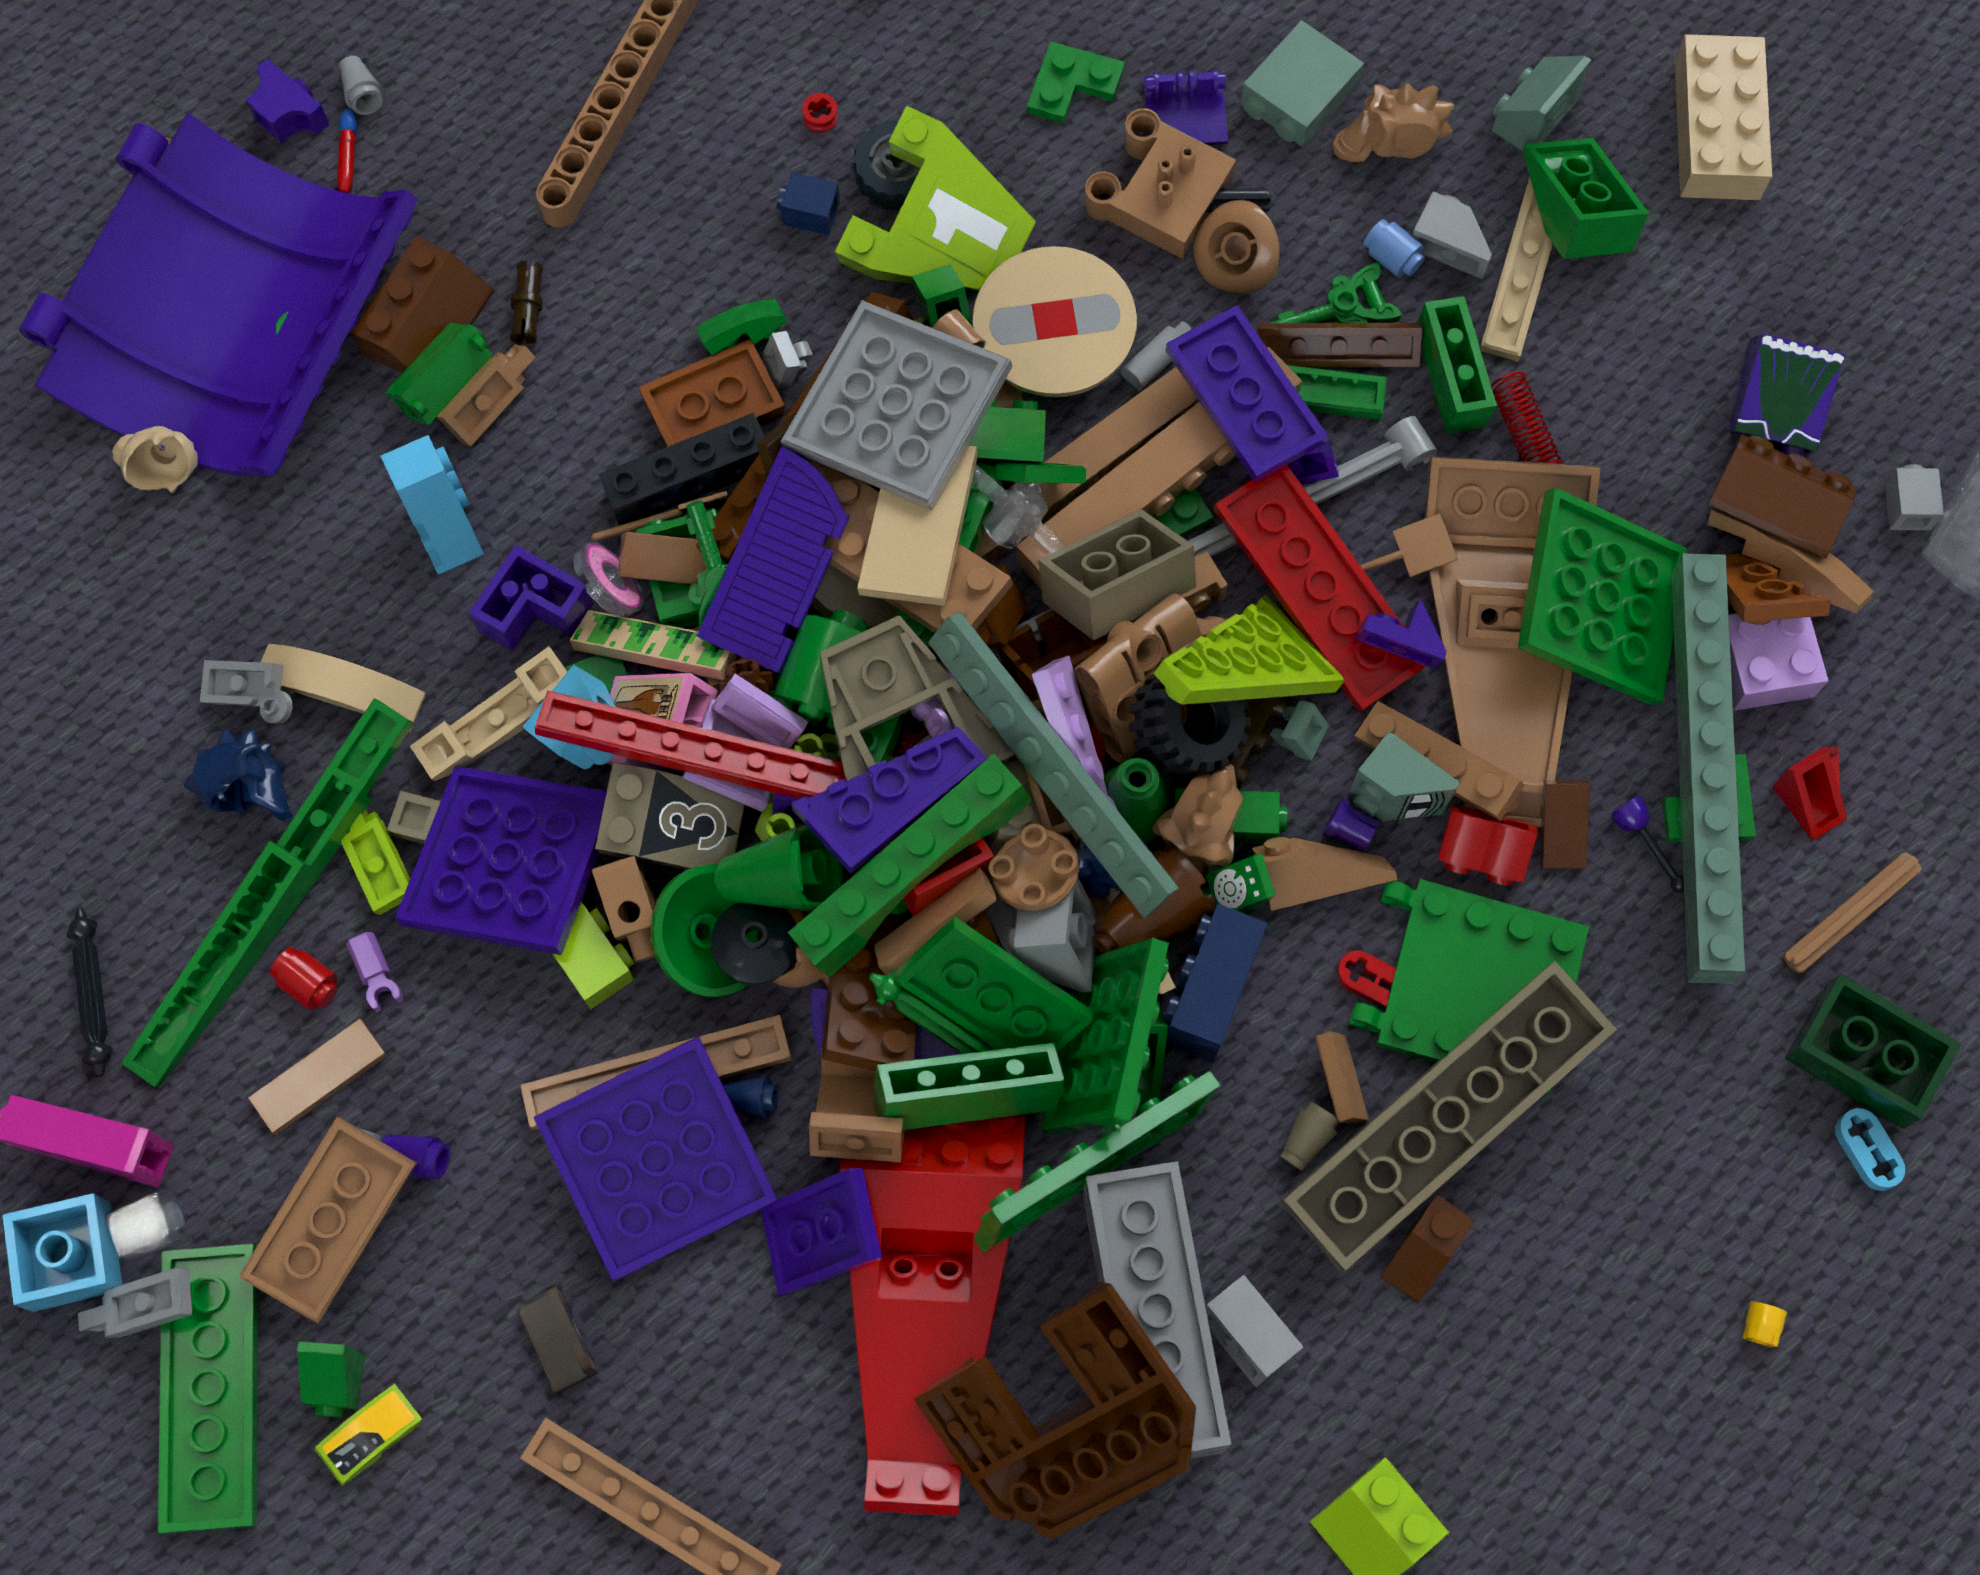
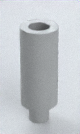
(1152, 357)

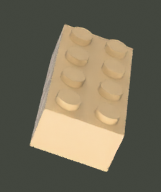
(1723, 117)

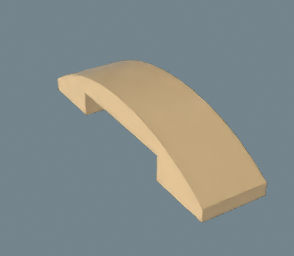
(341, 681)
(491, 721)

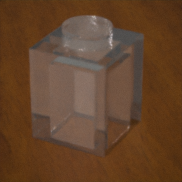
(145, 1227)

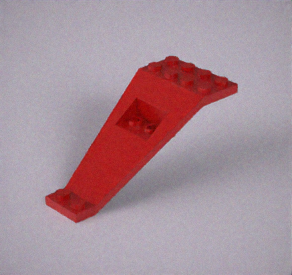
(921, 1321)

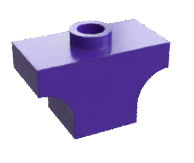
(284, 104)

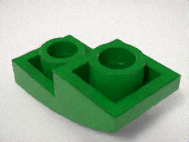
(755, 318)

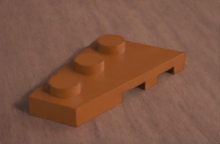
(1762, 597)

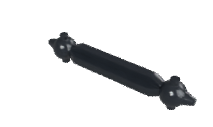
(89, 992)

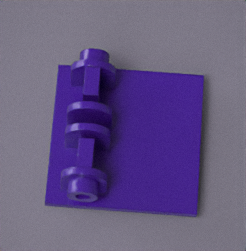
(1190, 103)

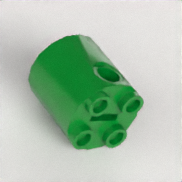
(801, 679)

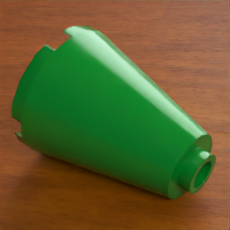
(781, 872)

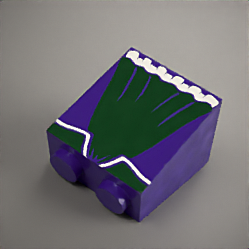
(1785, 392)

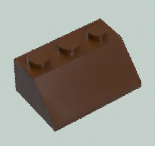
(418, 303)
(1784, 494)

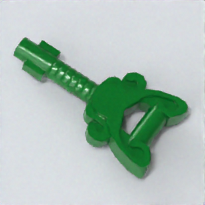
(1344, 305)
(701, 523)

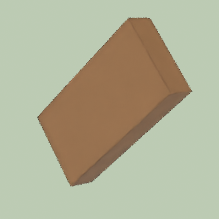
(1341, 1078)

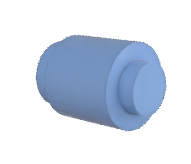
(1394, 248)

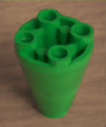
(1139, 796)

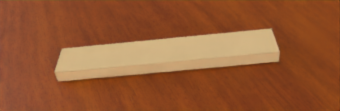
(1518, 283)

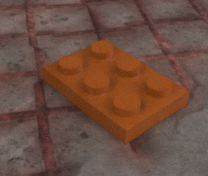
(712, 394)

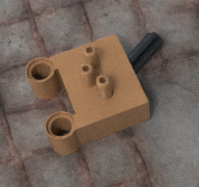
(1172, 187)

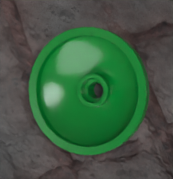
(681, 955)

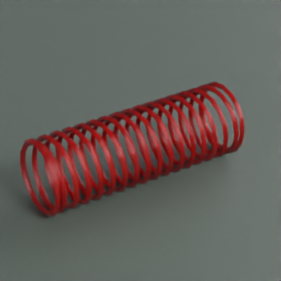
(1514, 386)

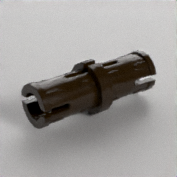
(526, 302)

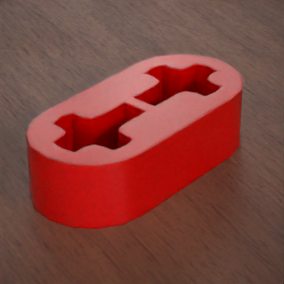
(1363, 987)

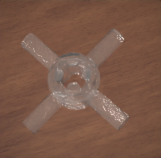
(1015, 513)

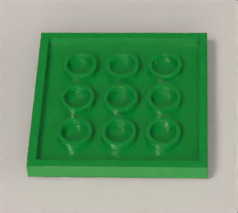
(1601, 597)
(1109, 1054)

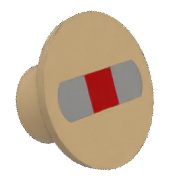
(1057, 319)

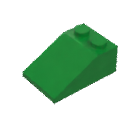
(1583, 199)
(1012, 432)

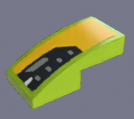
(368, 1434)

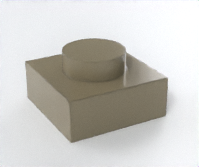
(412, 817)

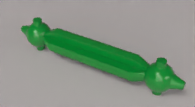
(926, 1015)

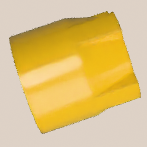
(1764, 1324)

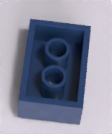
(1212, 982)

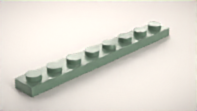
(1052, 765)

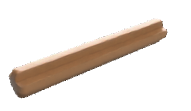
(1852, 913)

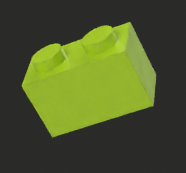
(592, 961)

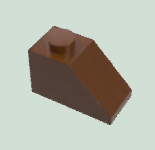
(1427, 1248)

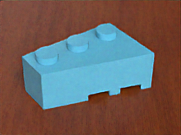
(433, 502)

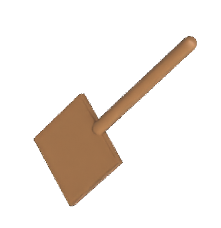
(709, 500)
(1421, 545)

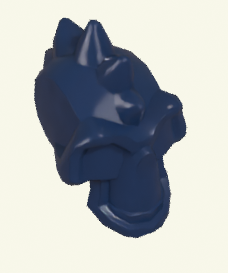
(239, 776)

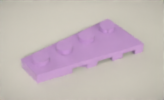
(1067, 716)

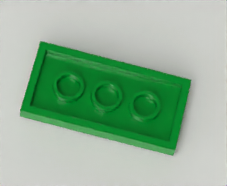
(991, 991)

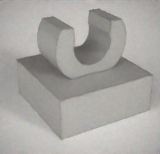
(785, 359)

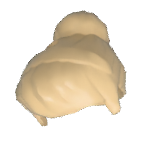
(152, 467)

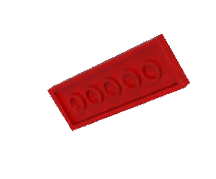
(1314, 581)

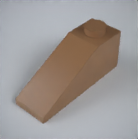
(1313, 870)

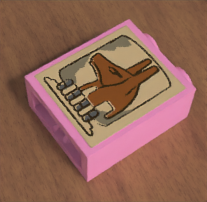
(666, 696)

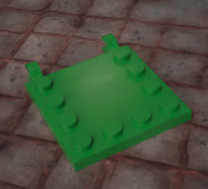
(1461, 964)

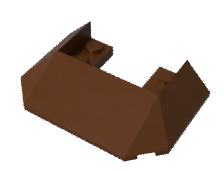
(1088, 1458)

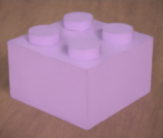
(1774, 662)

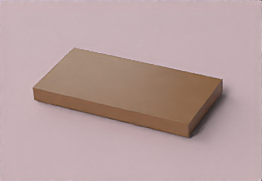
(328, 1220)

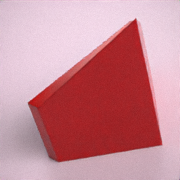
(1813, 792)

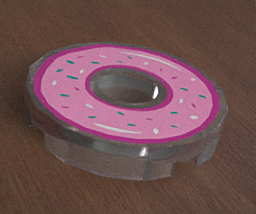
(611, 592)

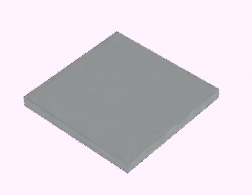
(897, 404)

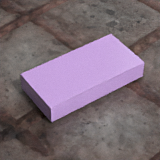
(758, 713)

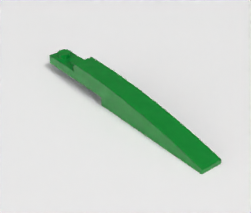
(269, 894)

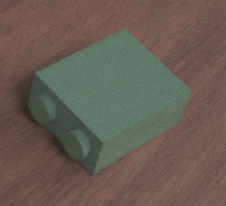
(1301, 84)

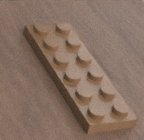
(974, 582)

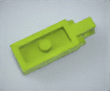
(376, 862)

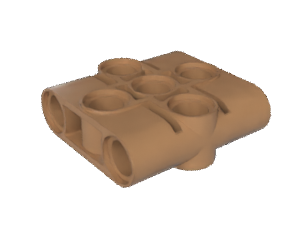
(1124, 663)

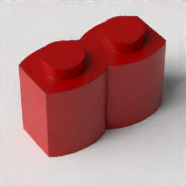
(1487, 845)

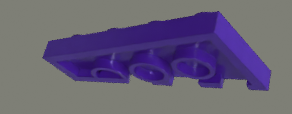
(877, 806)

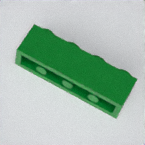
(969, 1086)

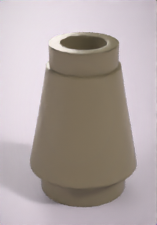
(1309, 1135)

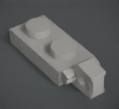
(140, 1305)

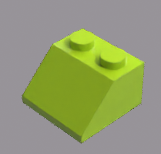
(1379, 1524)

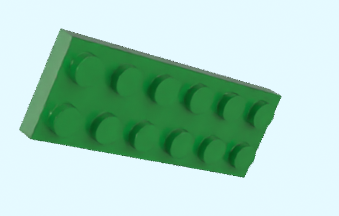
(1117, 1146)
(209, 1397)

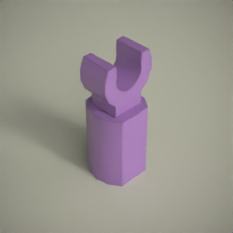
(372, 968)

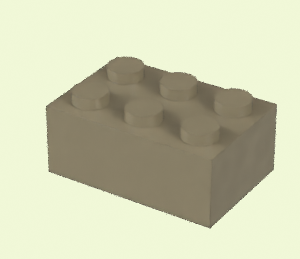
(1117, 573)

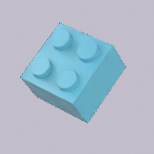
(61, 1252)

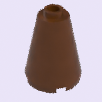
(1124, 925)

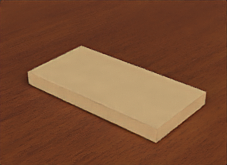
(916, 547)

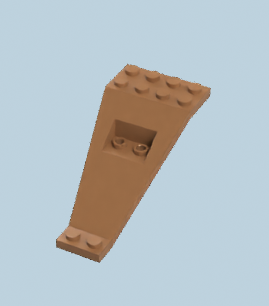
(1502, 698)

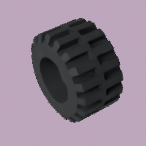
(1167, 743)

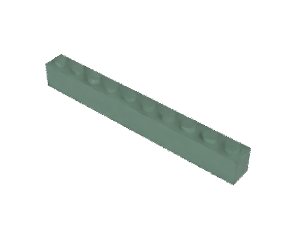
(1707, 770)

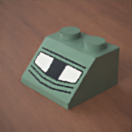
(1401, 783)

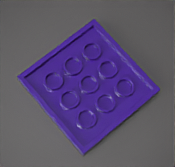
(505, 860)
(655, 1158)

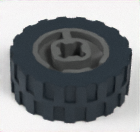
(878, 172)

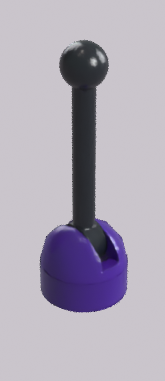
(1634, 818)

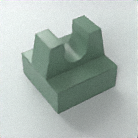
(1304, 730)

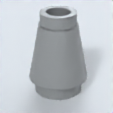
(360, 86)

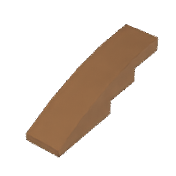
(1819, 574)

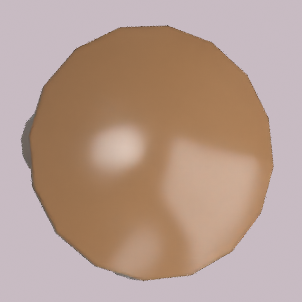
(1035, 869)

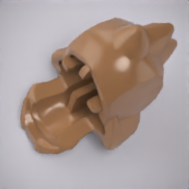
(1395, 124)
(1204, 820)

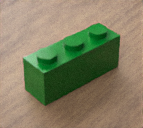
(1456, 365)

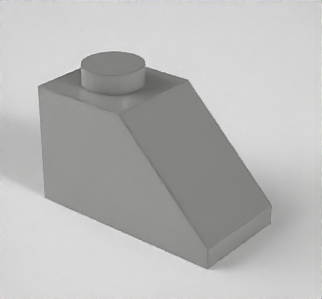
(1452, 235)

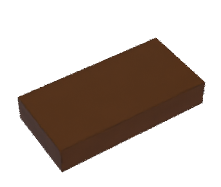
(1565, 823)

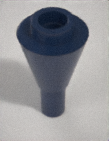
(754, 1096)

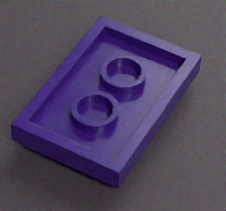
(821, 1232)

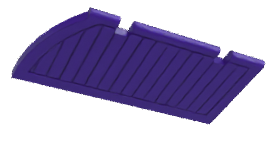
(776, 564)

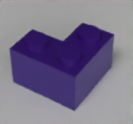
(525, 591)

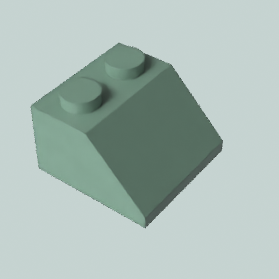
(1540, 99)

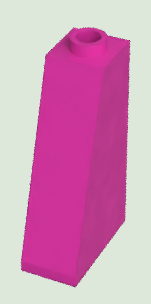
(85, 1140)

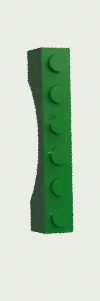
(856, 909)

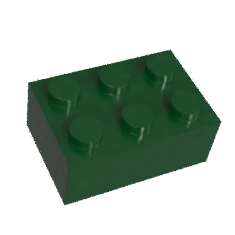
(1873, 1051)

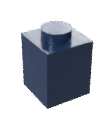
(809, 203)

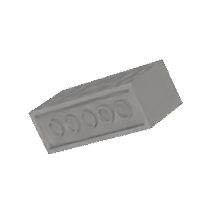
(1149, 1257)

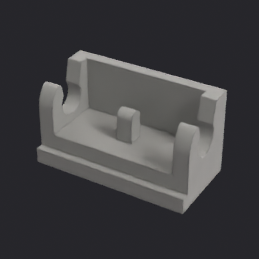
(1250, 1331)

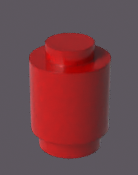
(304, 978)

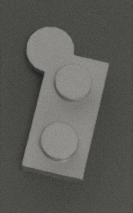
(247, 685)

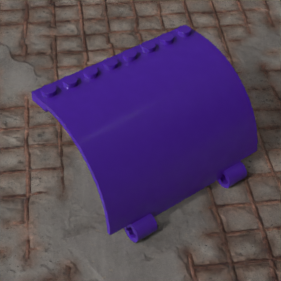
(188, 292)

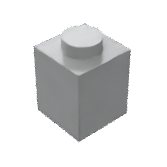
(1914, 498)

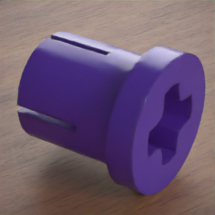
(1350, 825)

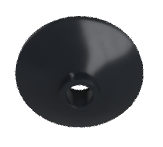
(757, 961)

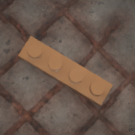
(1481, 782)

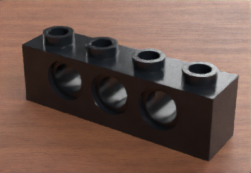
(682, 470)

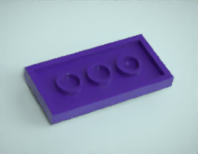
(1246, 393)

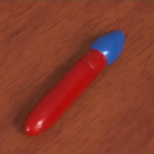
(346, 151)

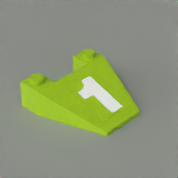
(949, 216)

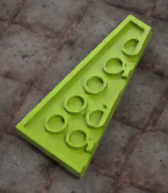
(1248, 659)

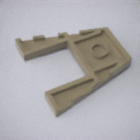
(889, 674)

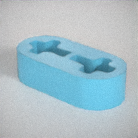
(1878, 1143)

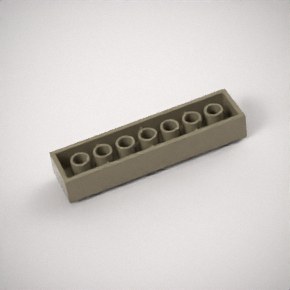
(1447, 1116)

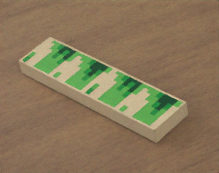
(650, 644)

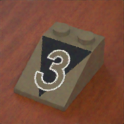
(666, 819)

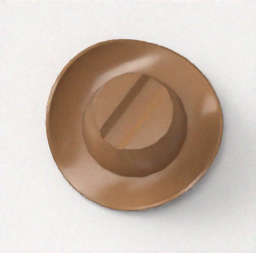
(1237, 248)

